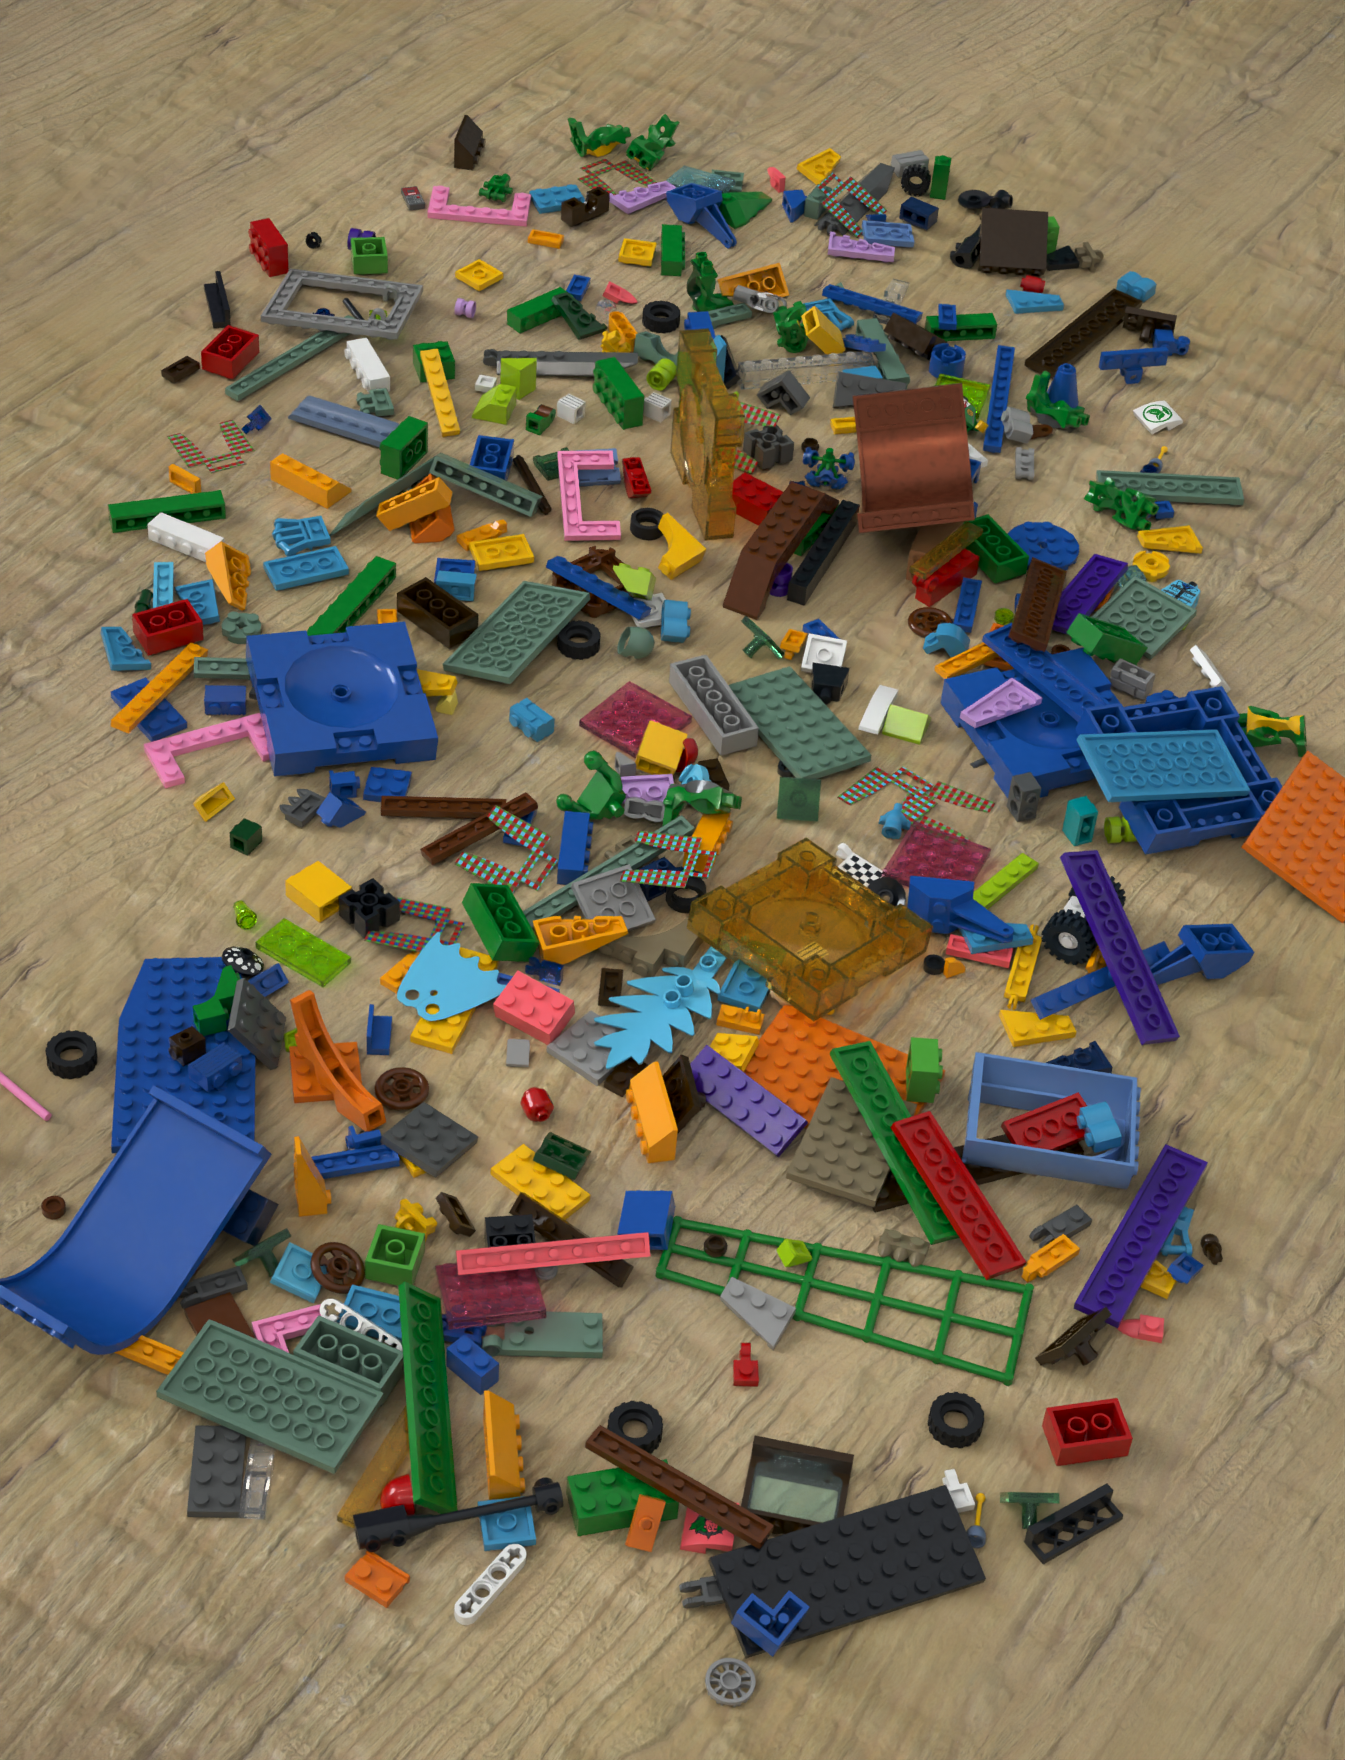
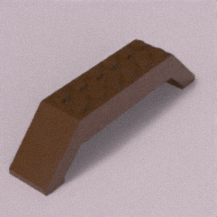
(773, 547)

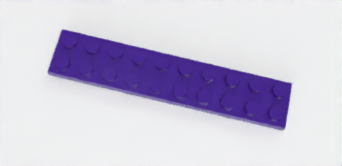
(1119, 947)
(1141, 1234)

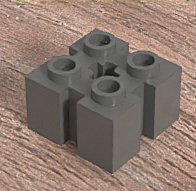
(768, 446)

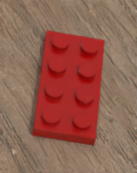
(1048, 1126)

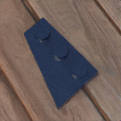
(1089, 1058)

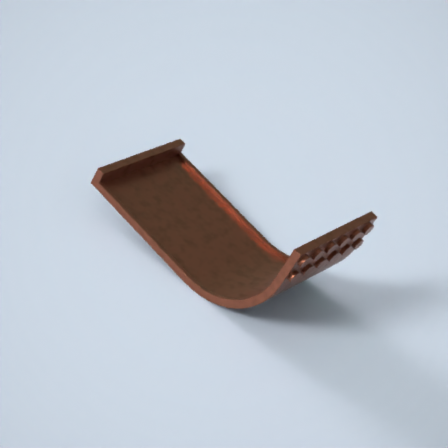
(913, 458)

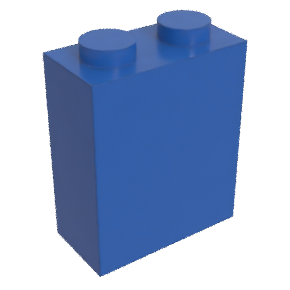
(648, 1213)

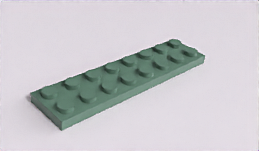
(1178, 487)

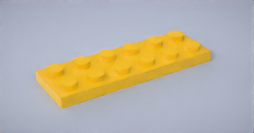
(446, 1033)

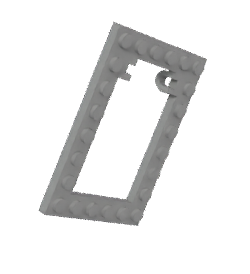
(389, 327)

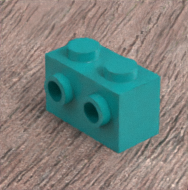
(1080, 821)

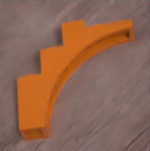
(331, 1071)

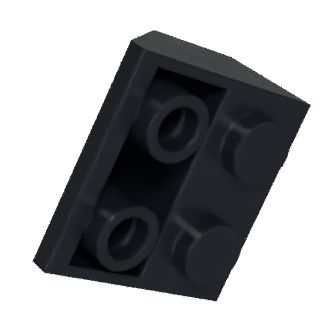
(509, 1230)

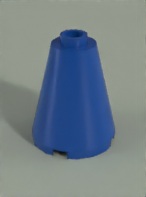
(1064, 386)

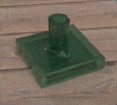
(760, 639)
(798, 799)
(264, 1252)
(1029, 1503)

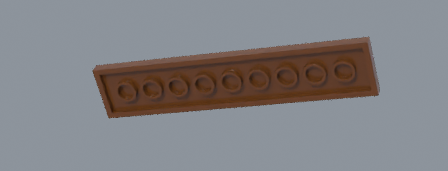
(1037, 605)

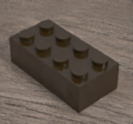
(437, 612)

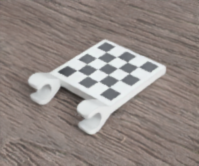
(857, 866)

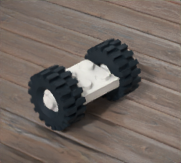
(1069, 932)

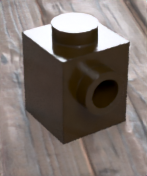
(187, 1046)

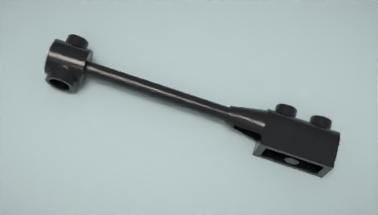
(969, 250)
(397, 1526)

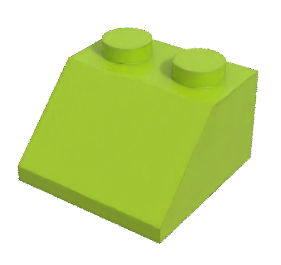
(496, 404)

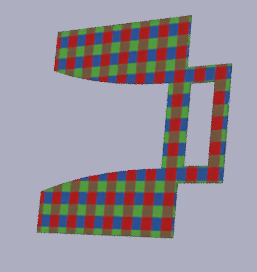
(413, 942)

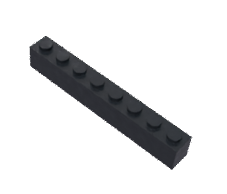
(823, 552)

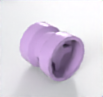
(465, 308)

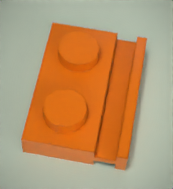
(377, 1578)

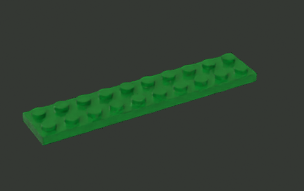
(880, 1108)
(427, 1400)

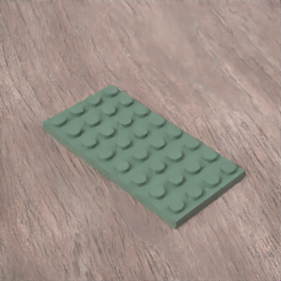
(516, 632)
(799, 725)
(271, 1396)

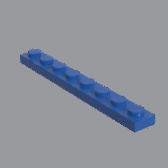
(1087, 986)

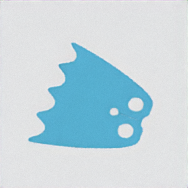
(455, 979)

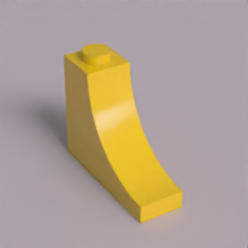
(683, 548)

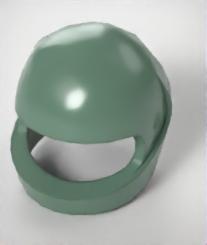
(639, 644)

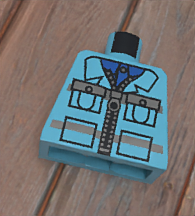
(1184, 592)

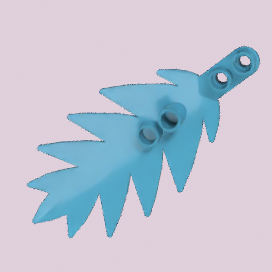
(666, 1007)

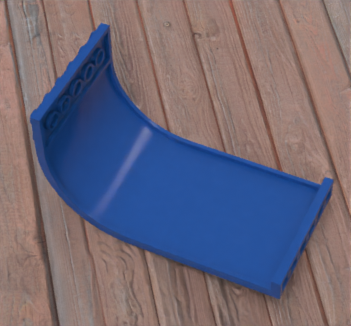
(139, 1230)

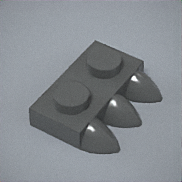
(302, 807)

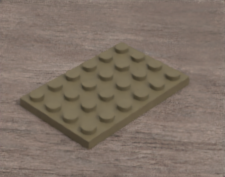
(840, 1149)

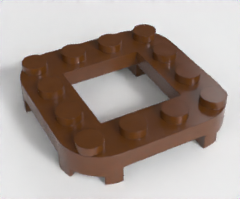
(592, 562)

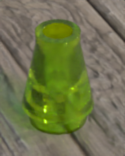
(245, 917)

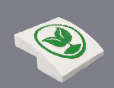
(1157, 416)

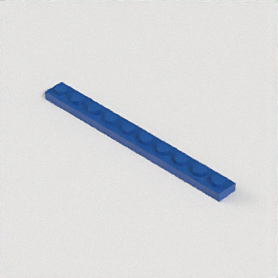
(998, 399)

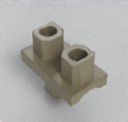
(1088, 256)

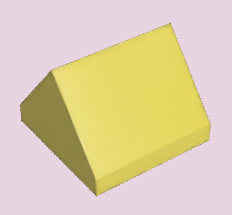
(447, 704)

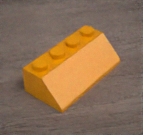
(307, 481)
(653, 1115)
(502, 1448)

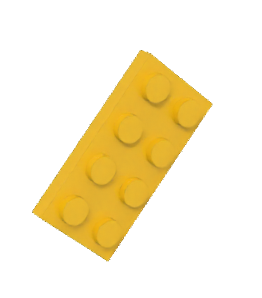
(541, 1183)

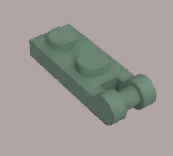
(729, 314)

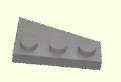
(759, 1310)

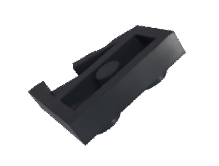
(1062, 259)

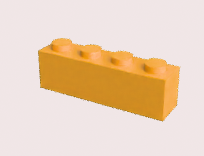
(414, 504)
(713, 831)

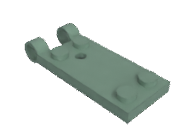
(554, 1336)

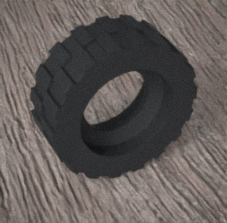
(661, 308)
(579, 650)
(71, 1068)
(638, 1412)
(955, 1436)

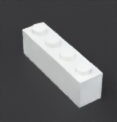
(367, 364)
(182, 536)

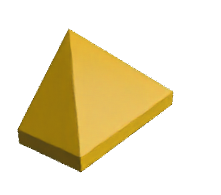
(213, 801)

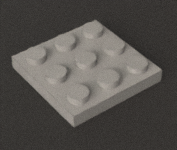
(609, 896)
(577, 1048)

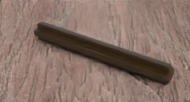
(531, 483)

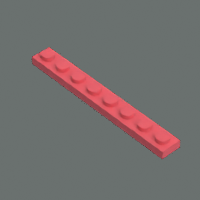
(552, 1253)

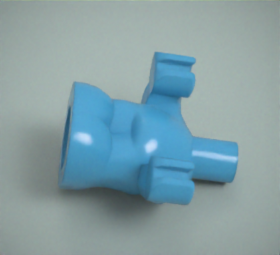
(894, 822)

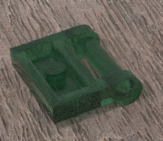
(550, 469)

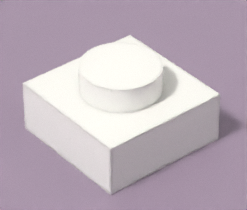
(485, 383)

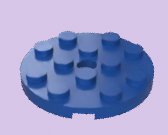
(1057, 544)

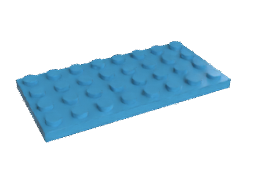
(1162, 765)

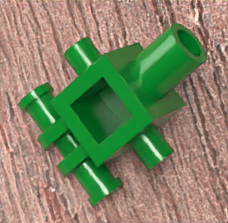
(497, 188)

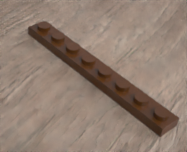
(679, 1486)

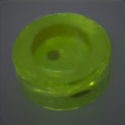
(1003, 616)

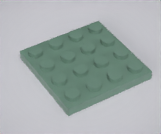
(1147, 614)

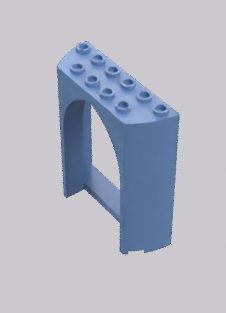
(1036, 1084)

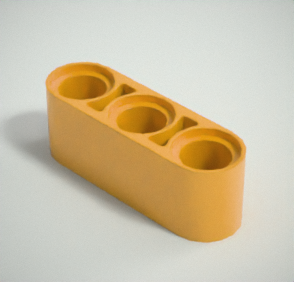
(619, 322)

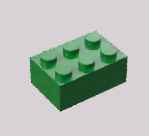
(404, 447)

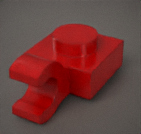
(745, 1370)

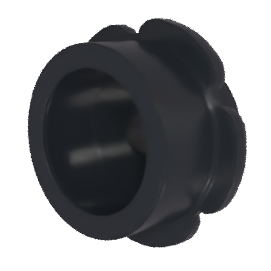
(309, 240)

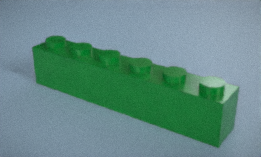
(187, 508)

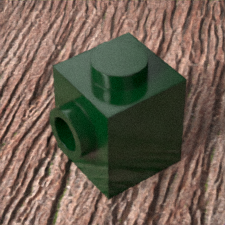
(245, 836)

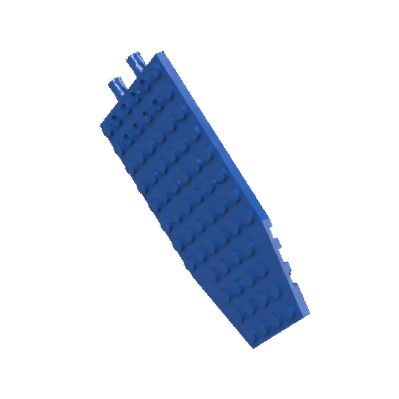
(156, 1010)

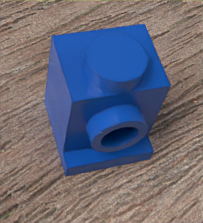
(344, 783)

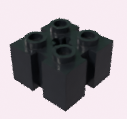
(369, 907)

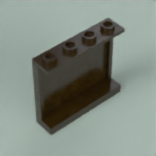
(1013, 241)

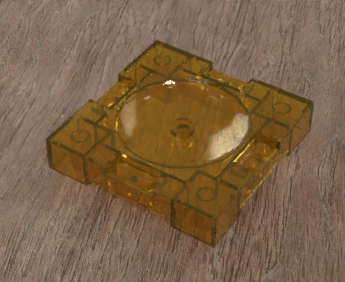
(706, 434)
(809, 929)

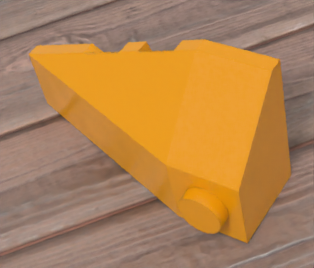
(762, 279)
(230, 571)
(571, 938)
(309, 1183)

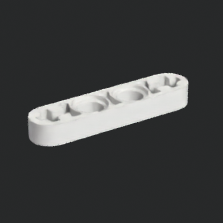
(364, 1324)
(487, 1582)

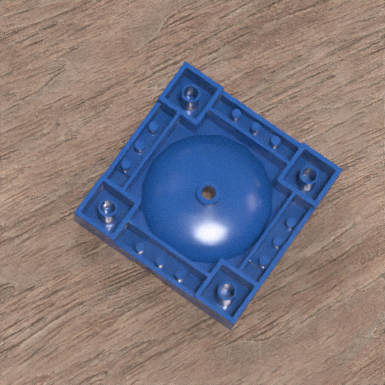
(340, 698)
(1034, 739)
(1184, 822)

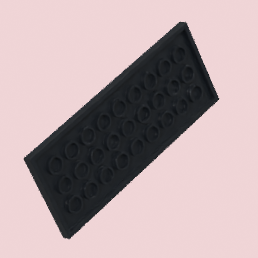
(854, 1565)

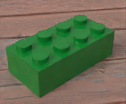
(618, 393)
(997, 552)
(1105, 640)
(500, 922)
(608, 1500)

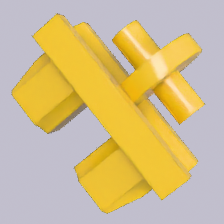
(611, 344)
(411, 1218)

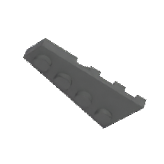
(851, 384)

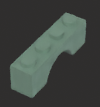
(651, 348)

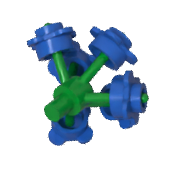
(827, 471)

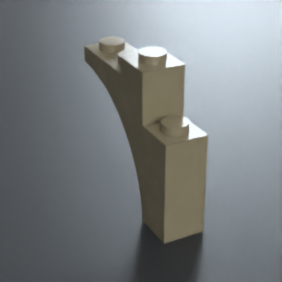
(650, 952)

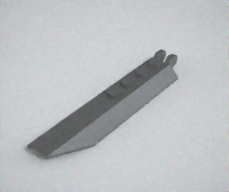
(875, 183)
(559, 362)

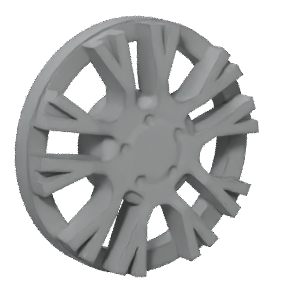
(730, 1682)

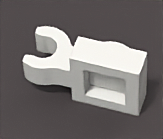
(959, 1492)

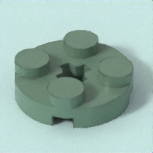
(234, 621)

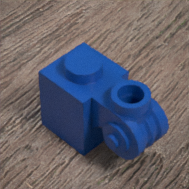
(1165, 338)

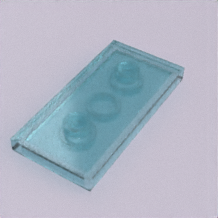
(691, 175)

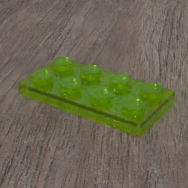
(303, 952)

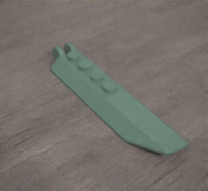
(401, 485)

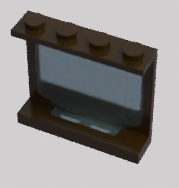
(796, 1484)

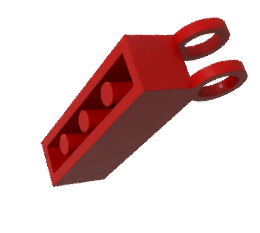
(946, 578)

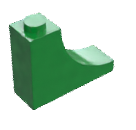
(940, 177)

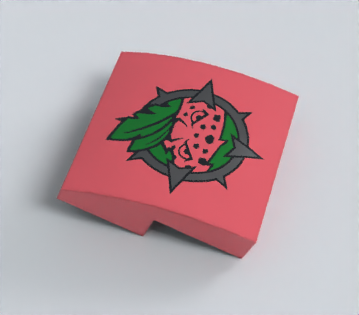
(702, 1534)

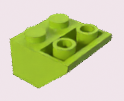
(638, 582)

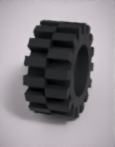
(916, 172)

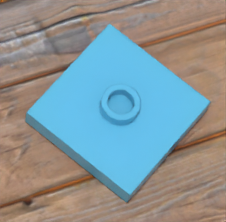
(295, 1273)

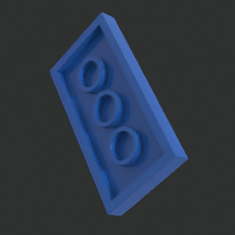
(160, 722)

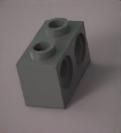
(1023, 797)

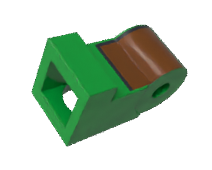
(542, 417)

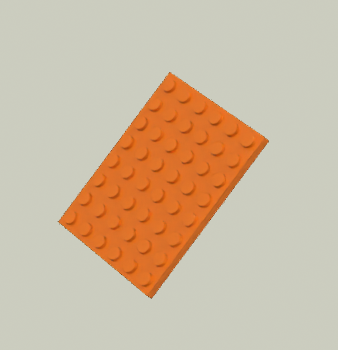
(1305, 834)
(797, 1062)

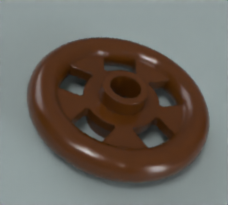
(928, 621)
(401, 1088)
(338, 1261)

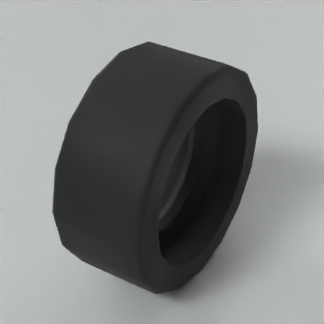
(646, 532)
(684, 904)

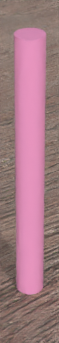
(24, 1097)

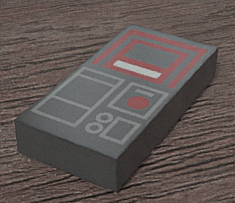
(413, 198)

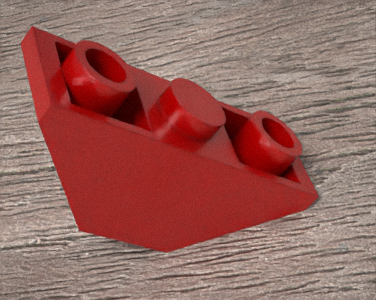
(635, 478)

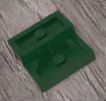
(562, 1155)

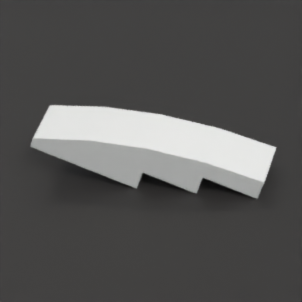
(877, 709)

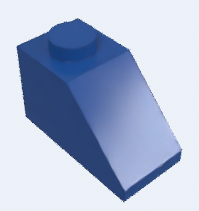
(793, 204)
(339, 811)

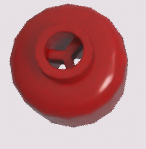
(537, 1104)

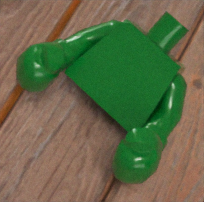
(602, 794)

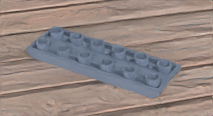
(343, 421)

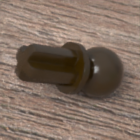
(1212, 1248)

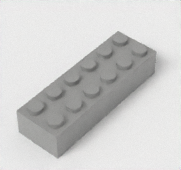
(713, 705)

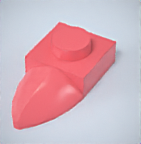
(777, 179)
(616, 293)
(1144, 1328)

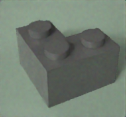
(785, 390)

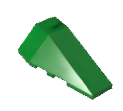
(741, 206)

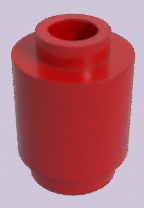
(1032, 284)

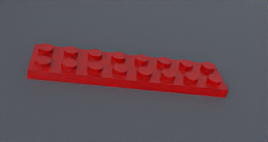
(958, 1195)

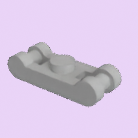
(1024, 465)

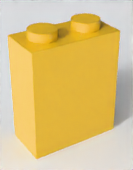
(822, 331)
(660, 749)
(316, 890)

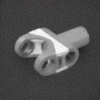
(759, 300)

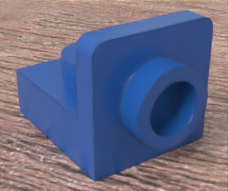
(362, 1140)

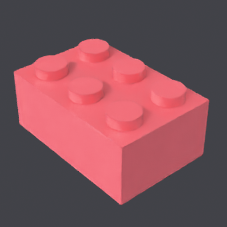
(534, 1008)

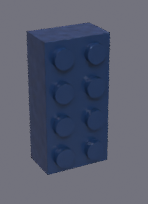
(251, 1218)

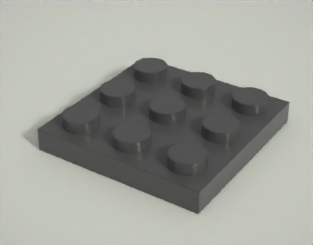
(257, 1023)
(429, 1139)

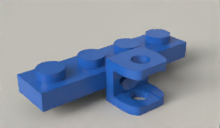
(1131, 361)

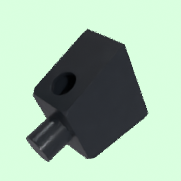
(829, 681)

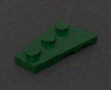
(577, 318)

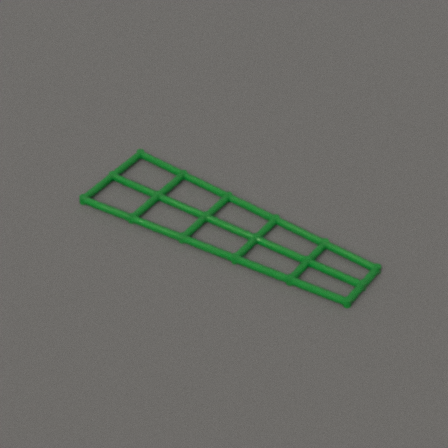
(876, 1298)

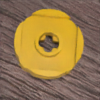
(1152, 565)

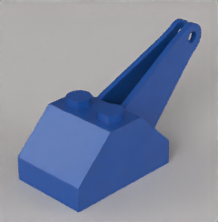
(701, 204)
(951, 906)
(1206, 948)

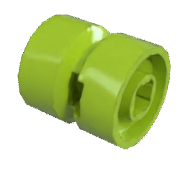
(661, 374)
(1118, 829)

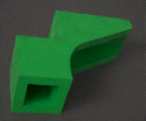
(212, 1015)

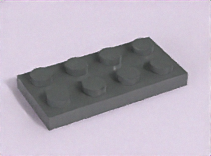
(216, 1472)

